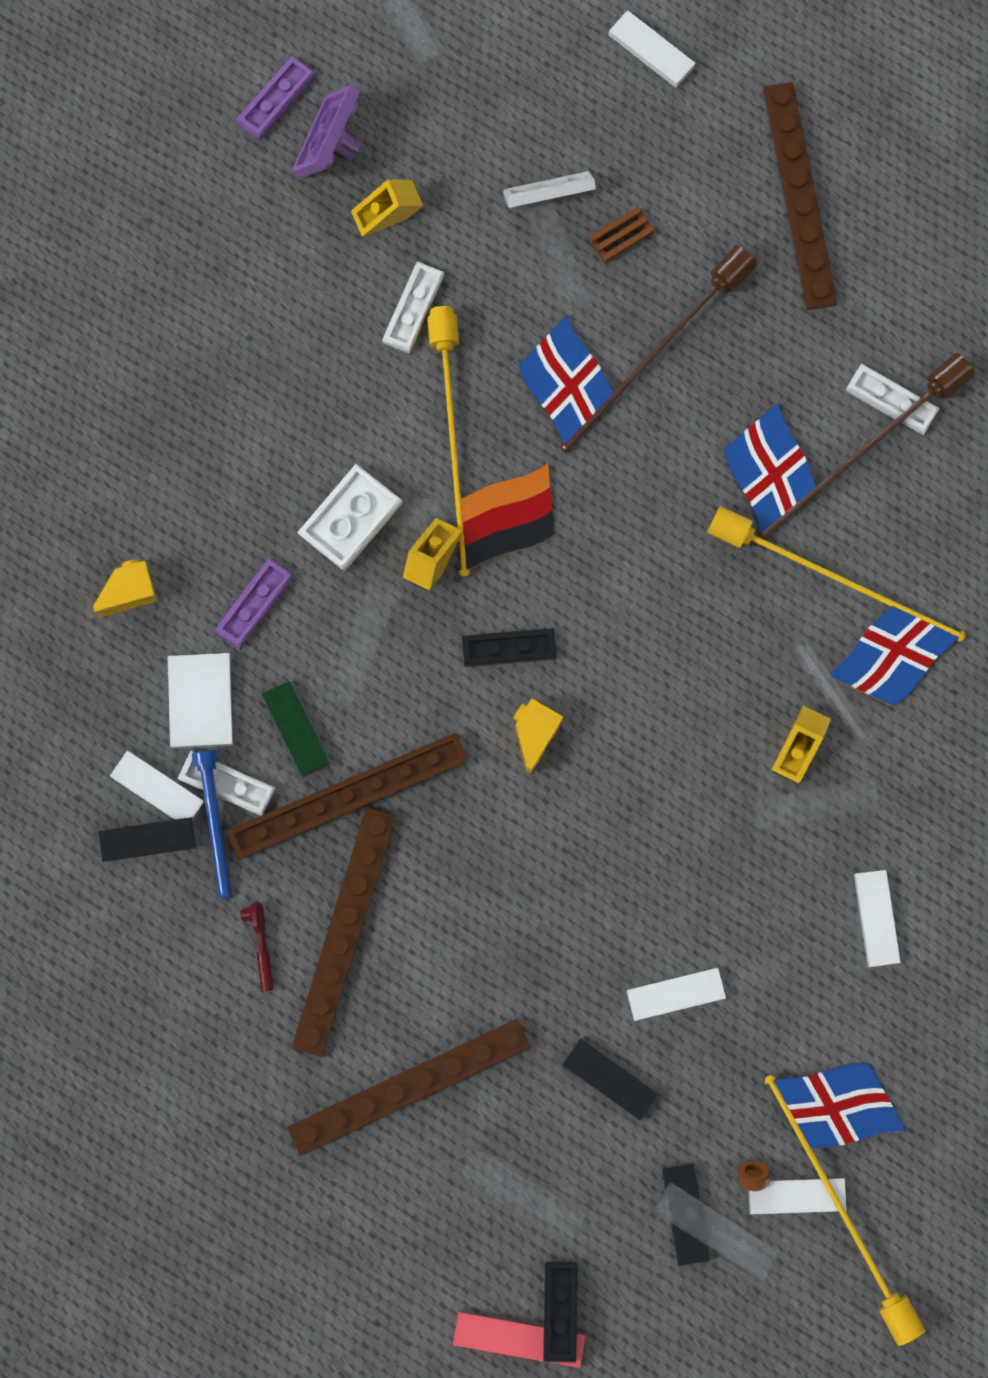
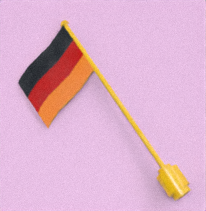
(503, 514)

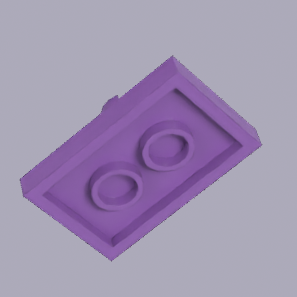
(329, 134)

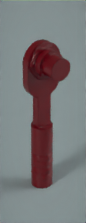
(255, 914)

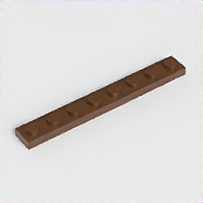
(799, 196)
(347, 796)
(343, 932)
(408, 1087)

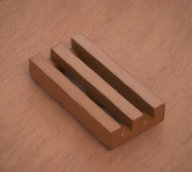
(642, 221)

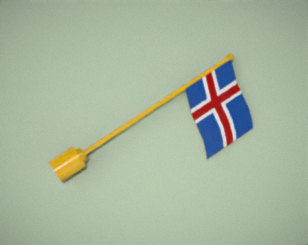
(891, 651)
(836, 1111)

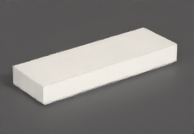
(651, 49)
(549, 189)
(413, 307)
(891, 398)
(231, 786)
(156, 788)
(877, 918)
(676, 994)
(796, 1197)

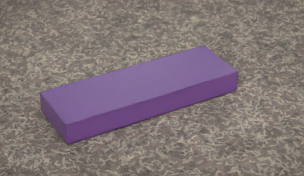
(275, 97)
(254, 603)

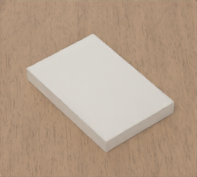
(350, 517)
(200, 700)

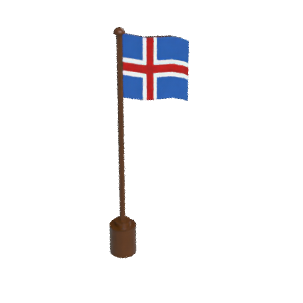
(570, 380)
(775, 469)

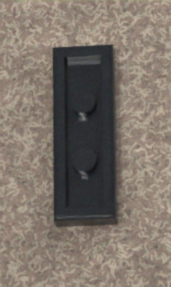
(509, 647)
(147, 839)
(610, 1079)
(687, 1248)
(560, 1312)

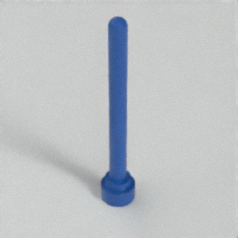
(205, 763)

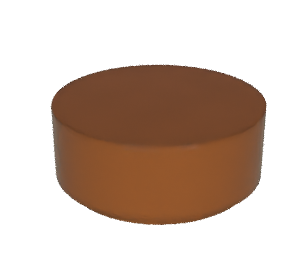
(753, 1175)

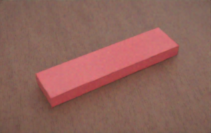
(506, 1337)

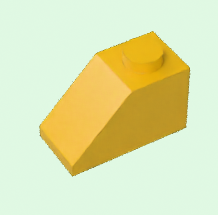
(387, 206)
(431, 553)
(126, 589)
(535, 731)
(801, 744)

